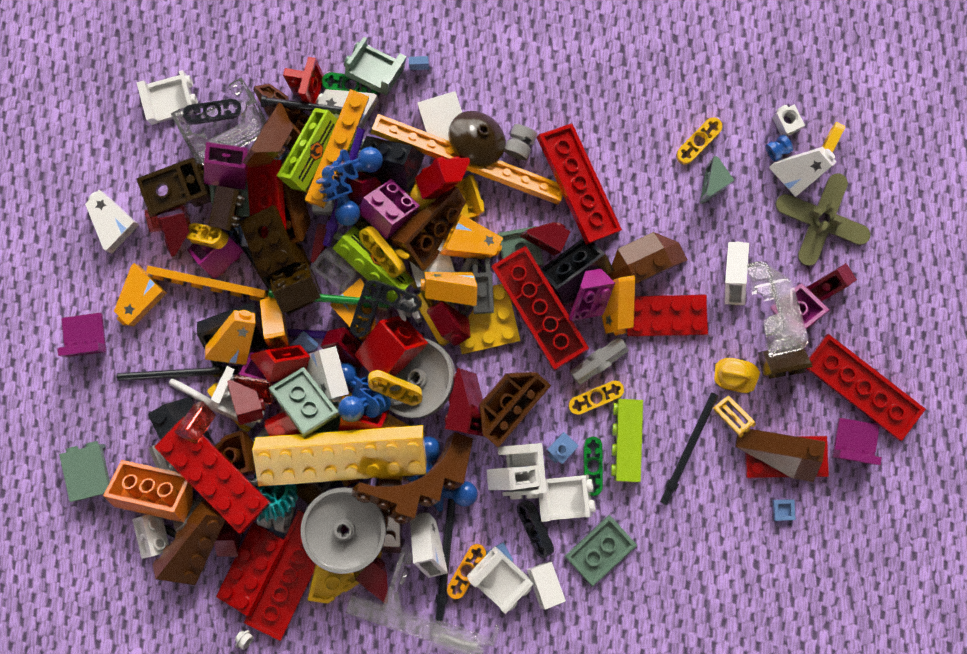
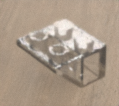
(335, 269)

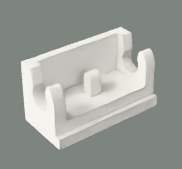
(403, 314)
(546, 585)

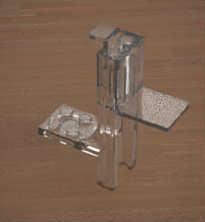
(395, 616)

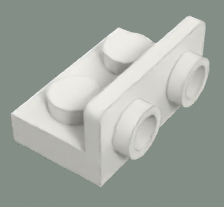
(150, 535)

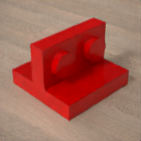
(305, 83)

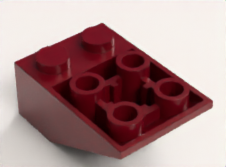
(464, 404)

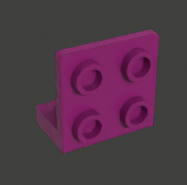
(83, 335)
(856, 441)

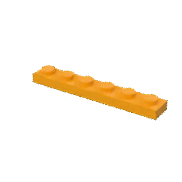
(340, 139)
(198, 282)

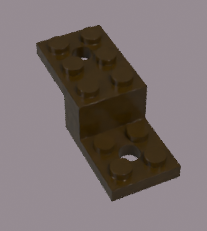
(184, 186)
(275, 250)

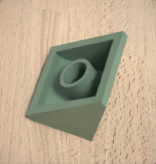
(715, 180)

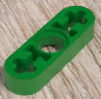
(337, 76)
(600, 461)

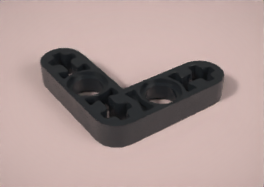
(380, 296)

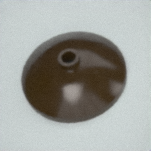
(470, 142)

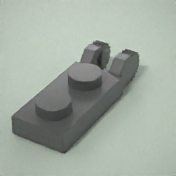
(484, 289)

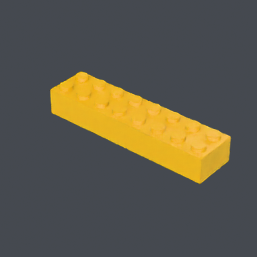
(340, 455)

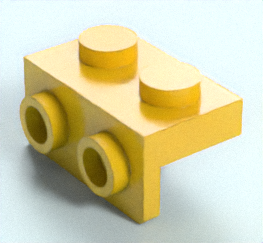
(474, 204)

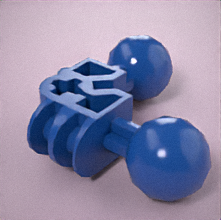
(368, 160)
(363, 398)
(463, 495)

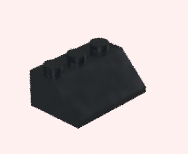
(399, 163)
(568, 269)
(208, 327)
(170, 414)

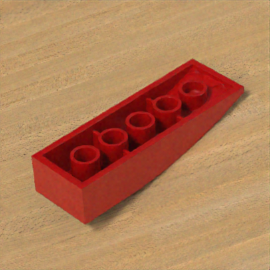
(540, 308)

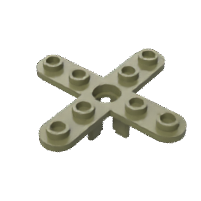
(817, 231)

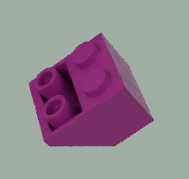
(225, 165)
(388, 208)
(592, 295)

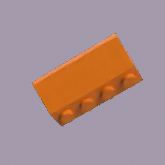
(150, 491)

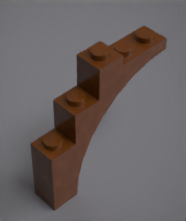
(404, 499)

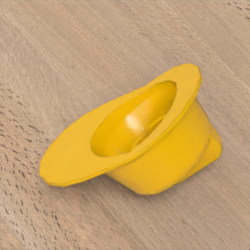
(736, 375)

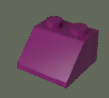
(216, 260)

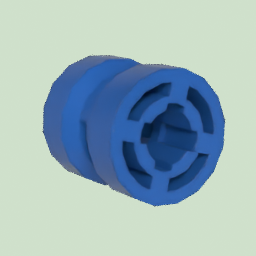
(779, 147)

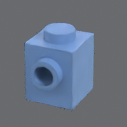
(561, 448)

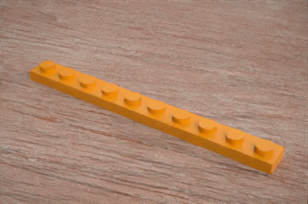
(439, 147)

